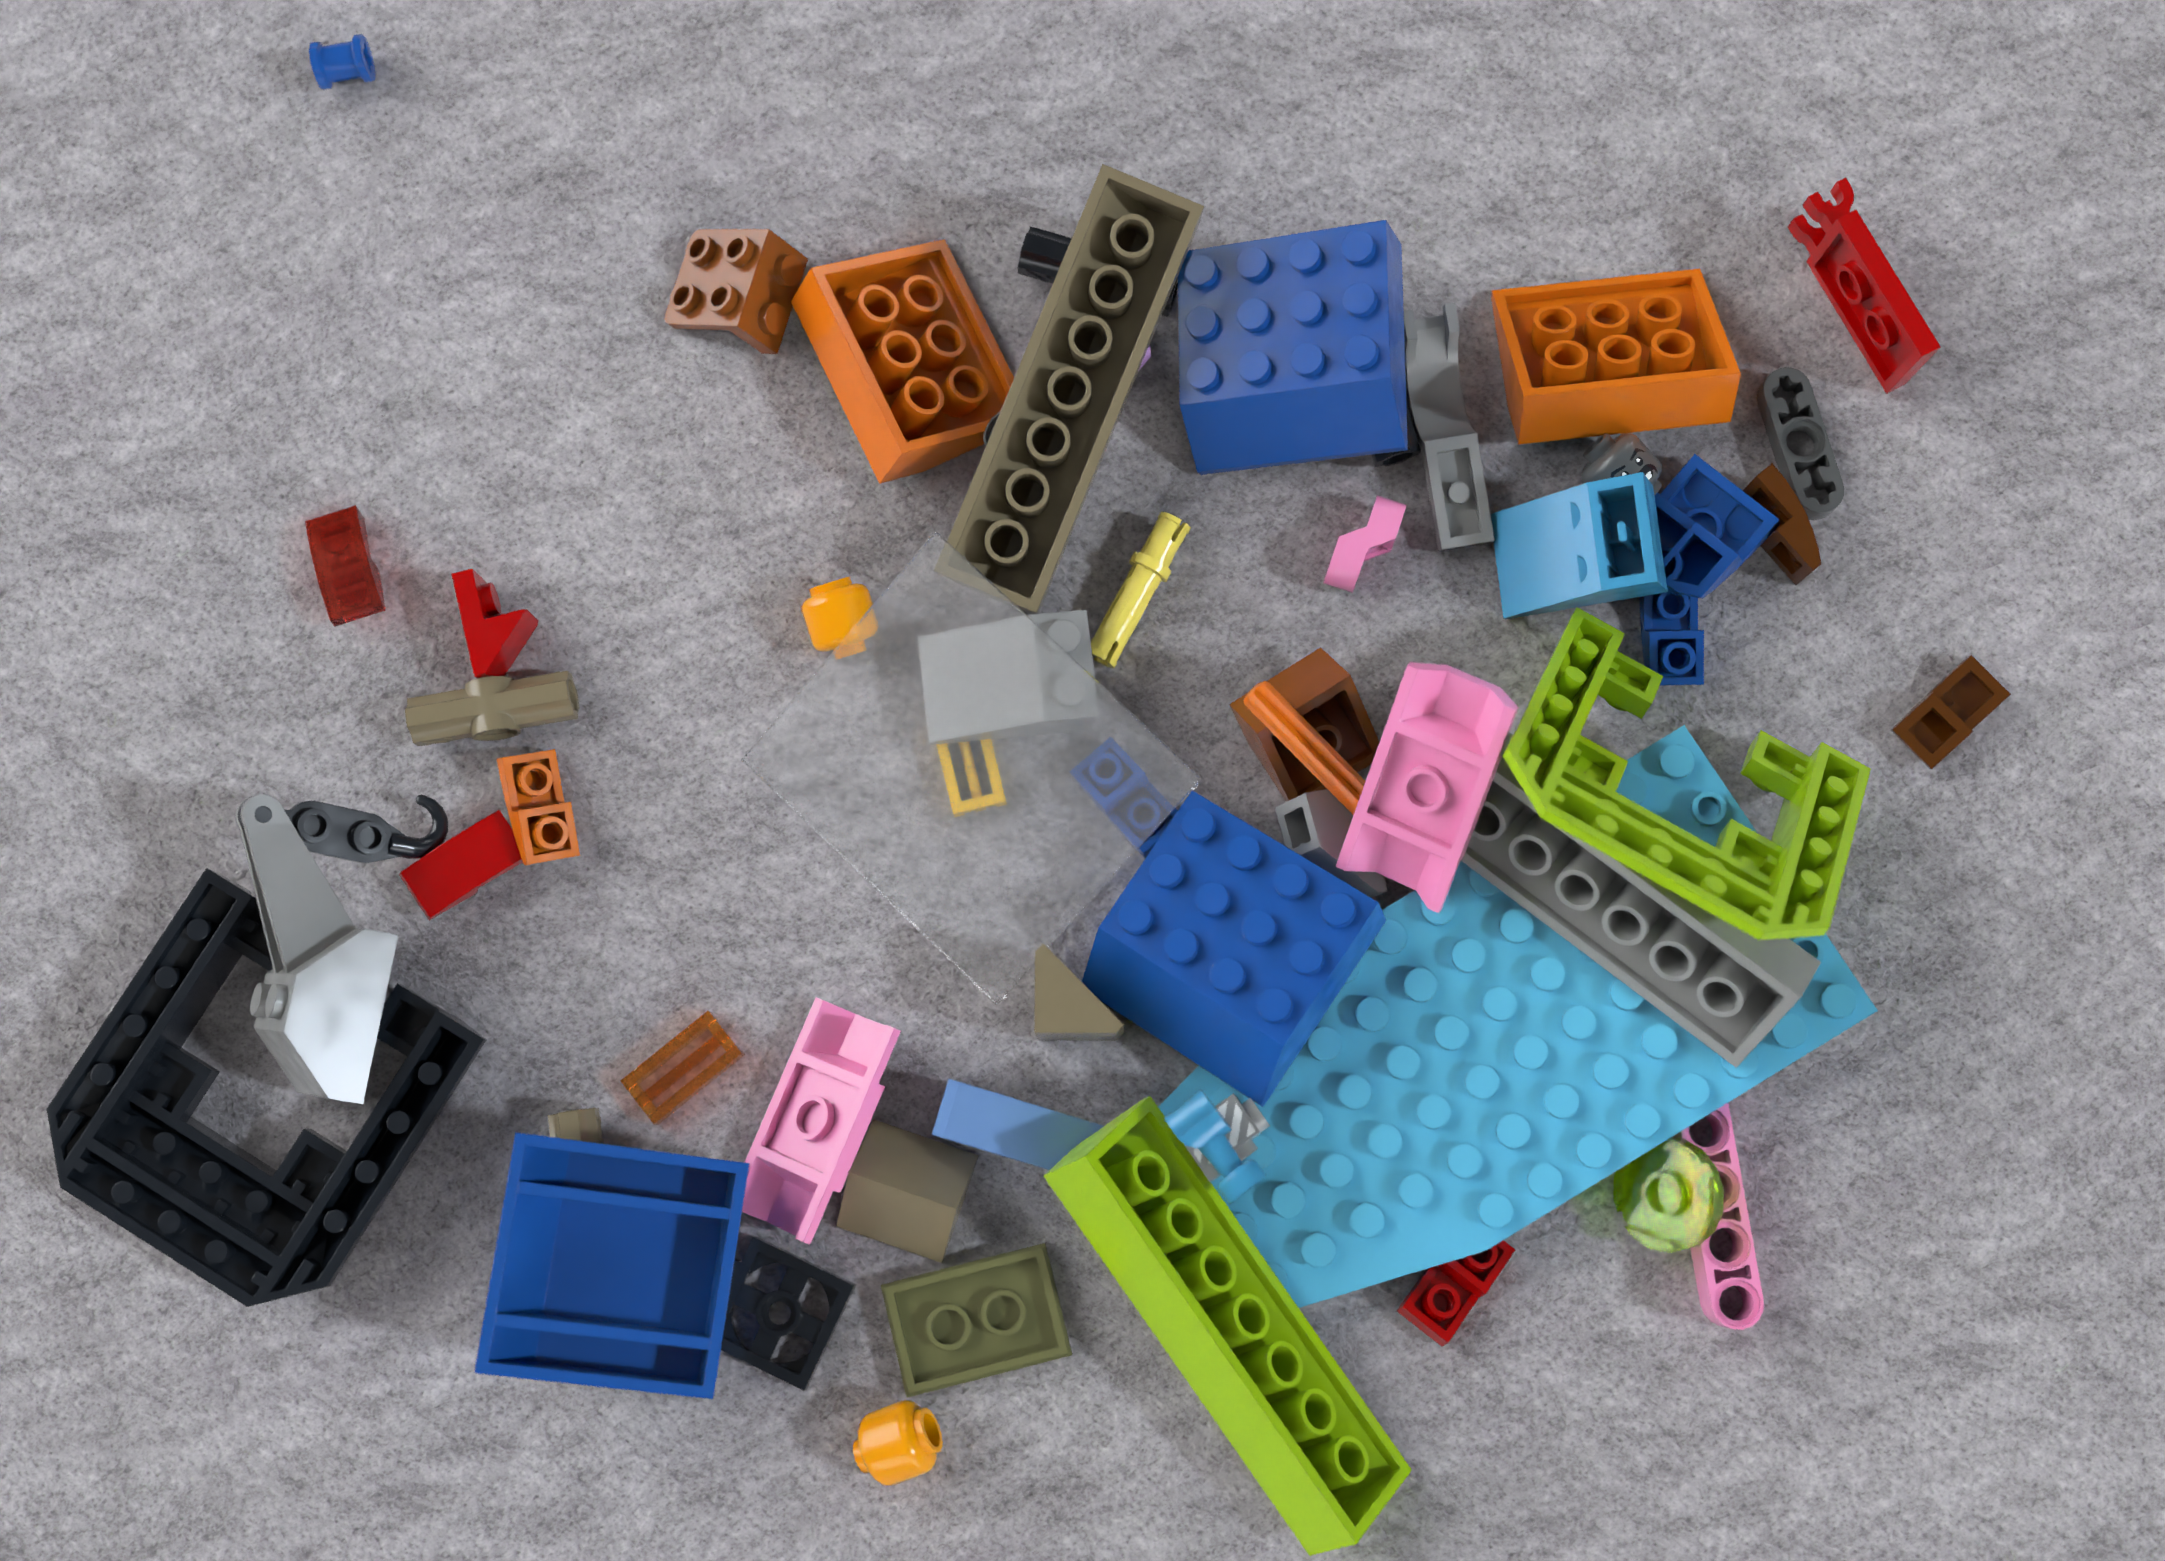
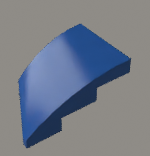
(1707, 528)

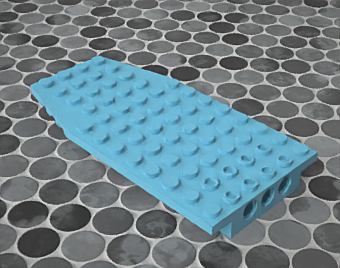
(1491, 1073)

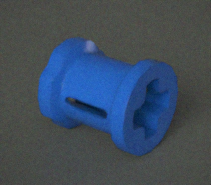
(342, 62)

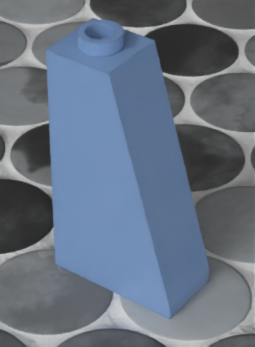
(1008, 1125)

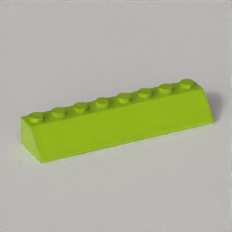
(1230, 1328)

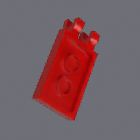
(1864, 288)

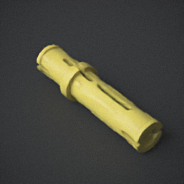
(1143, 579)

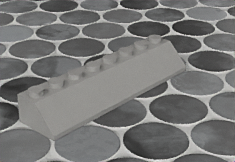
(1657, 943)

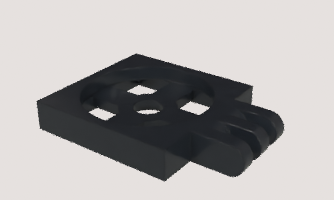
(838, 1292)

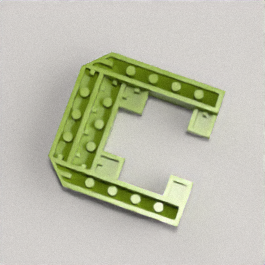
(1747, 880)

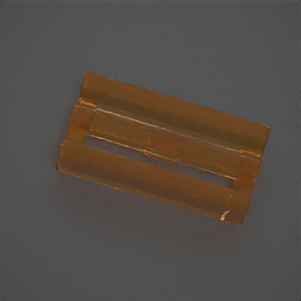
(669, 1050)

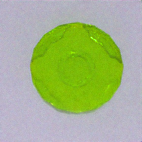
(1670, 1196)

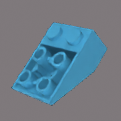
(1579, 547)

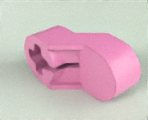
(1364, 544)

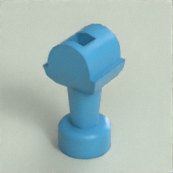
(1204, 1127)

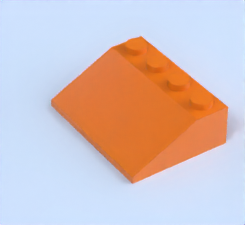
(905, 355)
(1613, 356)

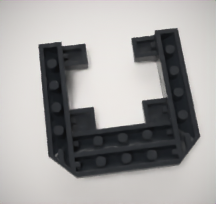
(150, 1167)

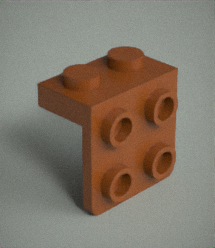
(738, 285)

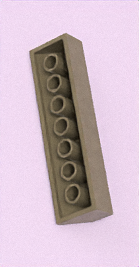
(1073, 383)

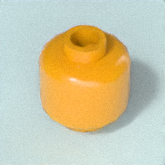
(834, 611)
(897, 1442)

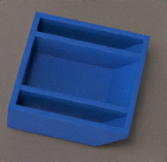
(1293, 348)
(1229, 946)
(612, 1267)

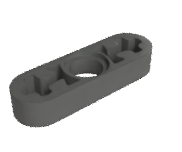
(1774, 411)

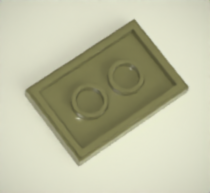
(976, 1320)

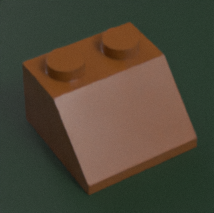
(1330, 704)

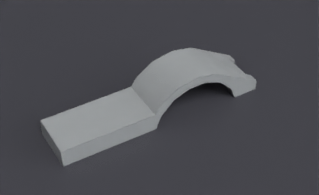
(1445, 431)

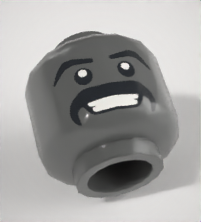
(1620, 457)

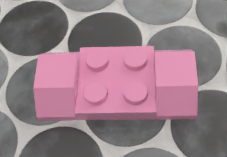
(1429, 779)
(817, 1118)

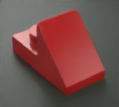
(490, 639)

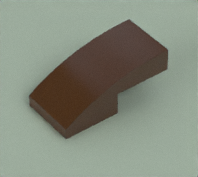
(1793, 541)
(1950, 712)

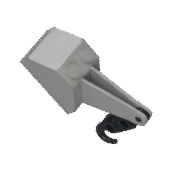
(327, 977)

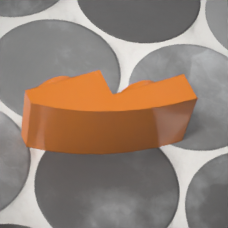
(537, 808)

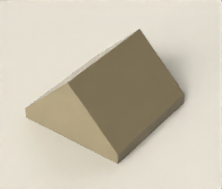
(1067, 1007)
(906, 1190)

